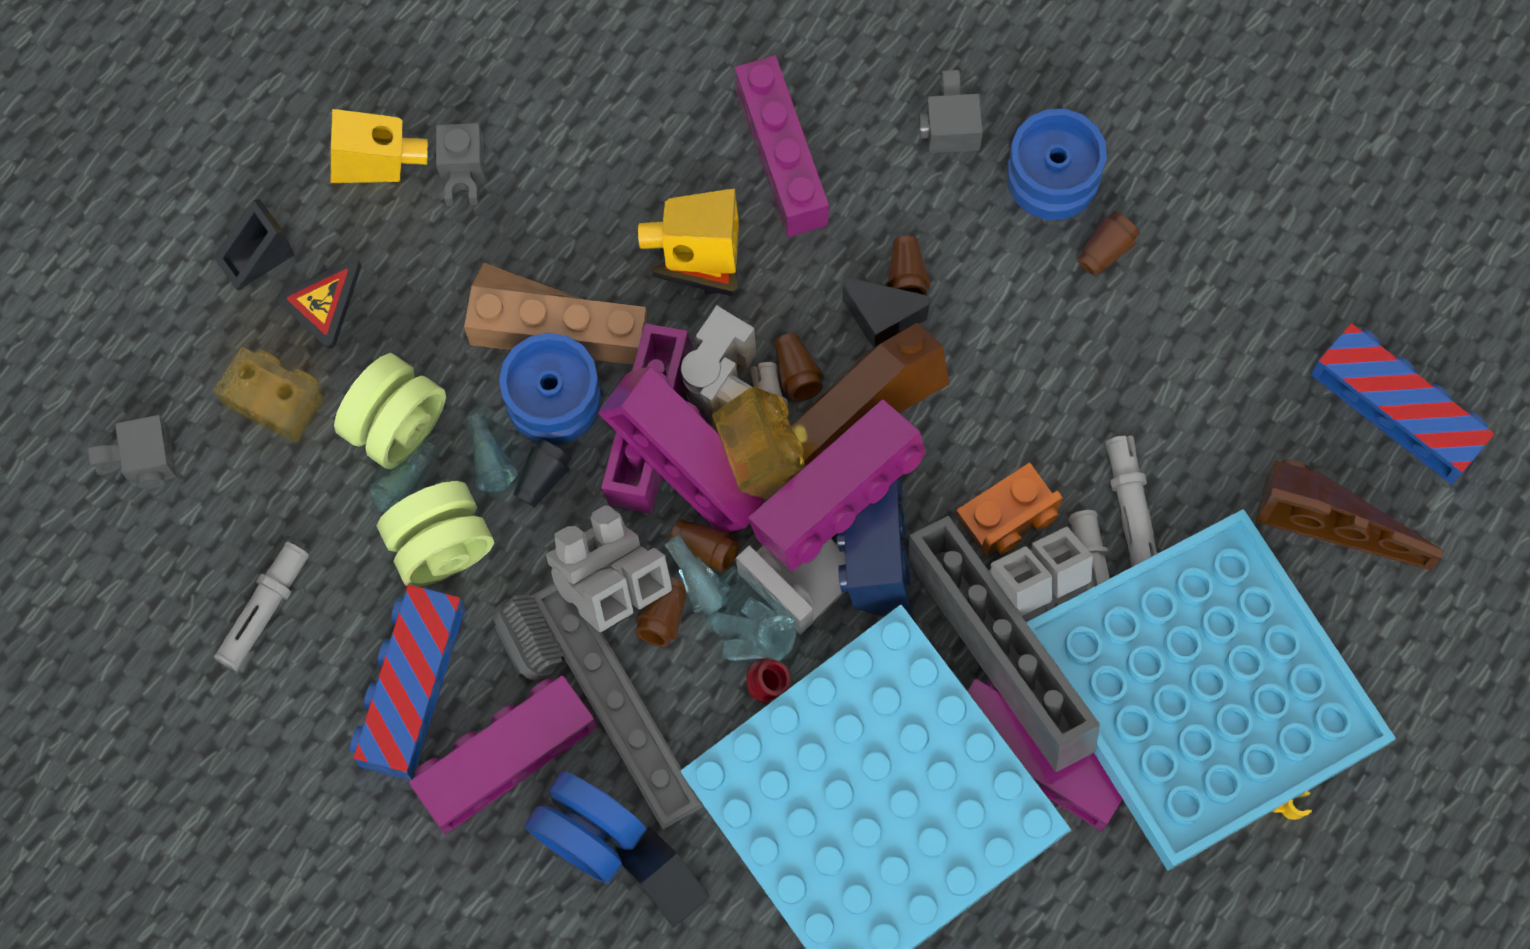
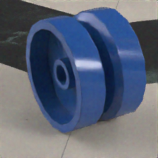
(1056, 164)
(545, 364)
(589, 821)

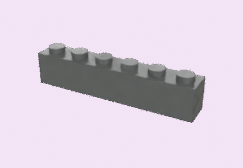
(1003, 644)

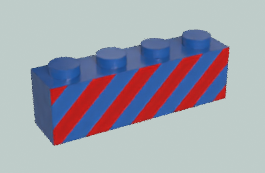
(1402, 403)
(408, 682)

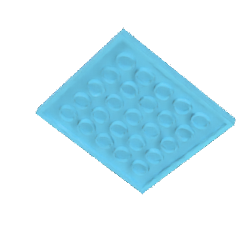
(1210, 687)
(875, 796)

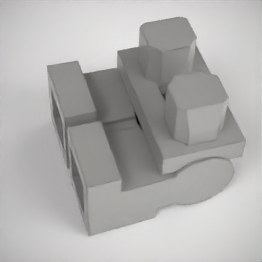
(711, 369)
(607, 570)
(1045, 575)

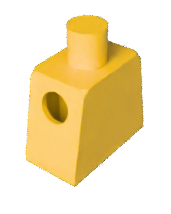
(371, 148)
(696, 232)

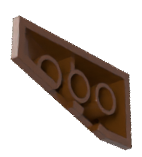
(897, 371)
(1324, 510)

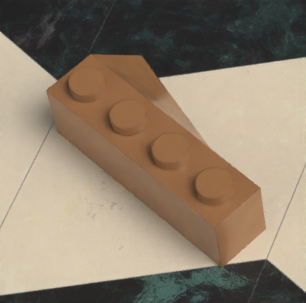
(512, 308)

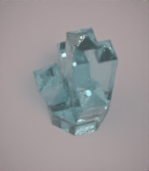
(765, 635)

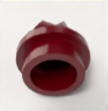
(767, 680)

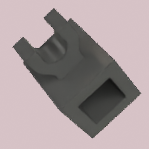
(951, 119)
(460, 160)
(141, 453)

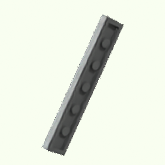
(619, 710)

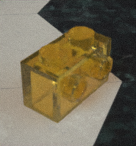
(270, 394)
(759, 442)

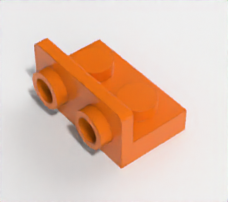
(1010, 509)

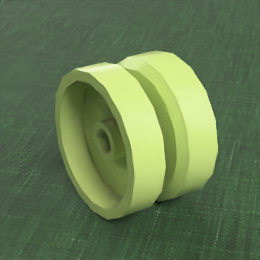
(389, 410)
(435, 533)

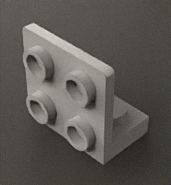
(799, 593)

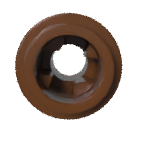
(1109, 242)
(908, 266)
(797, 369)
(710, 545)
(661, 619)

